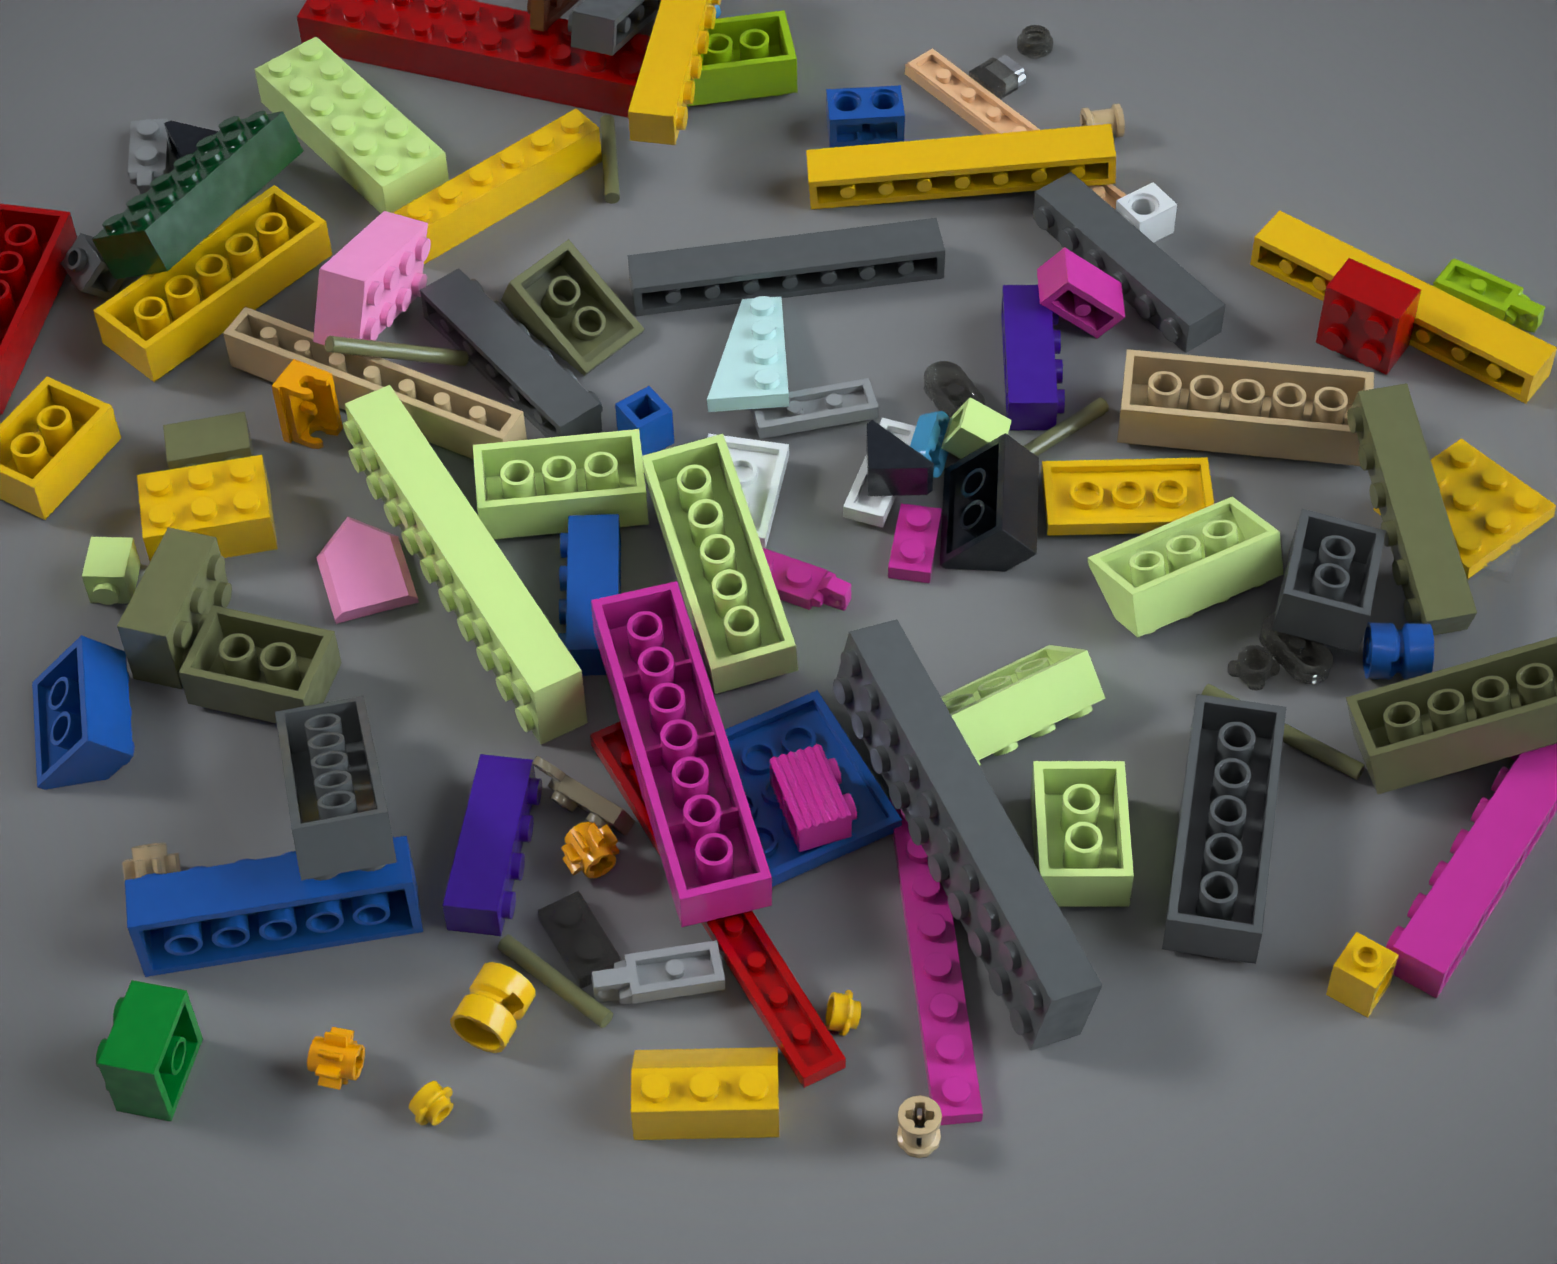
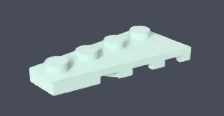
(753, 360)

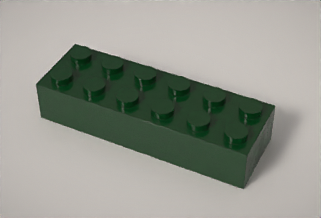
(197, 194)

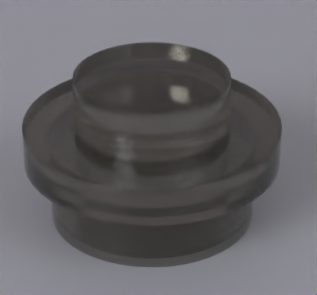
(1035, 42)

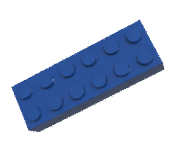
(265, 911)

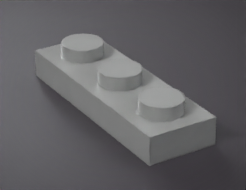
(818, 409)

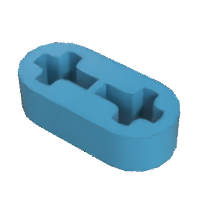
(929, 439)

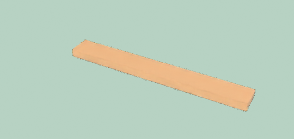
(977, 104)

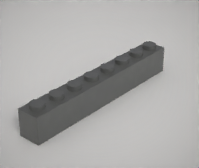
(786, 266)

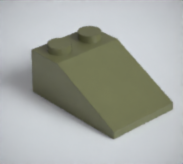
(571, 309)

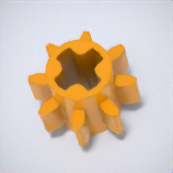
(590, 849)
(336, 1058)

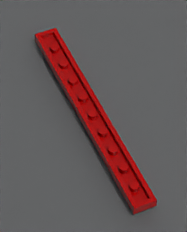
(744, 948)

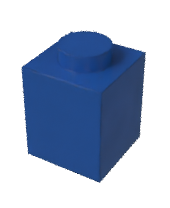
(648, 414)

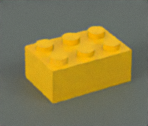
(52, 445)
(213, 500)

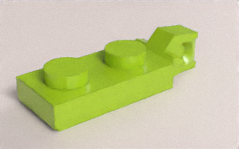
(1490, 295)

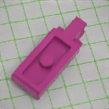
(806, 583)

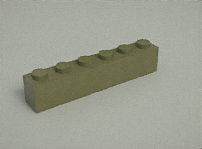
(1411, 509)

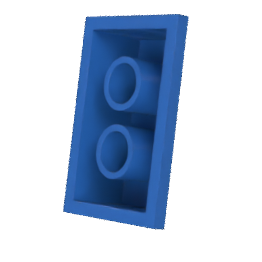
(82, 716)

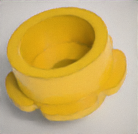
(842, 1012)
(431, 1103)

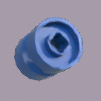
(1397, 650)

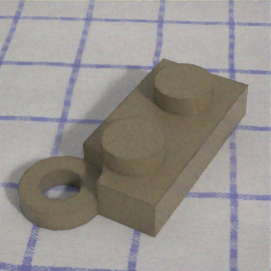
(572, 794)

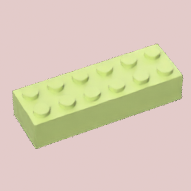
(351, 126)
(720, 564)

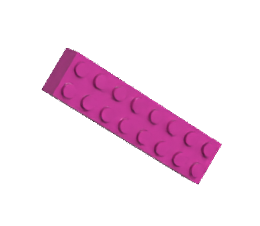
(681, 755)

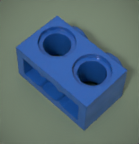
(865, 116)

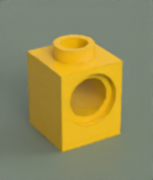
(1362, 974)

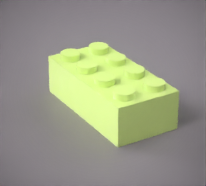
(542, 481)

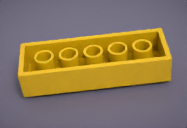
(235, 267)

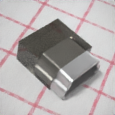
(999, 76)

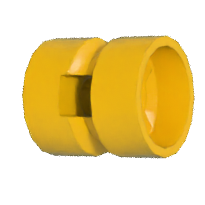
(491, 1009)

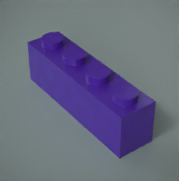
(1030, 360)
(491, 845)

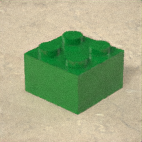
(149, 1050)

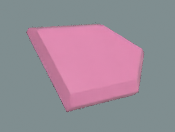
(364, 572)

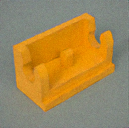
(306, 404)

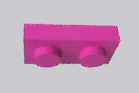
(915, 543)

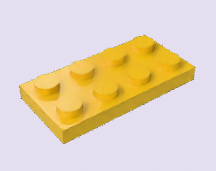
(1122, 494)

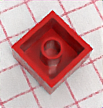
(1368, 316)

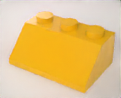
(705, 1093)

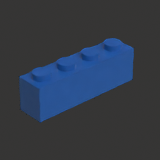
(590, 574)

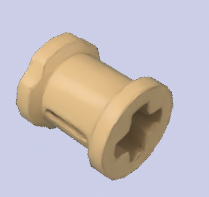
(1105, 116)
(908, 1119)

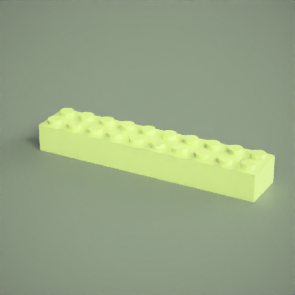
(466, 565)

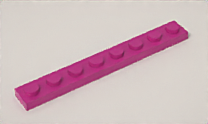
(937, 985)

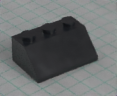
(990, 508)

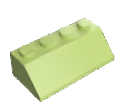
(1187, 565)
(1024, 699)

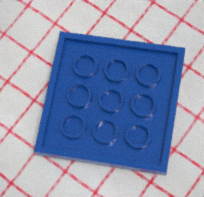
(792, 728)

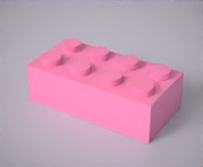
(372, 279)

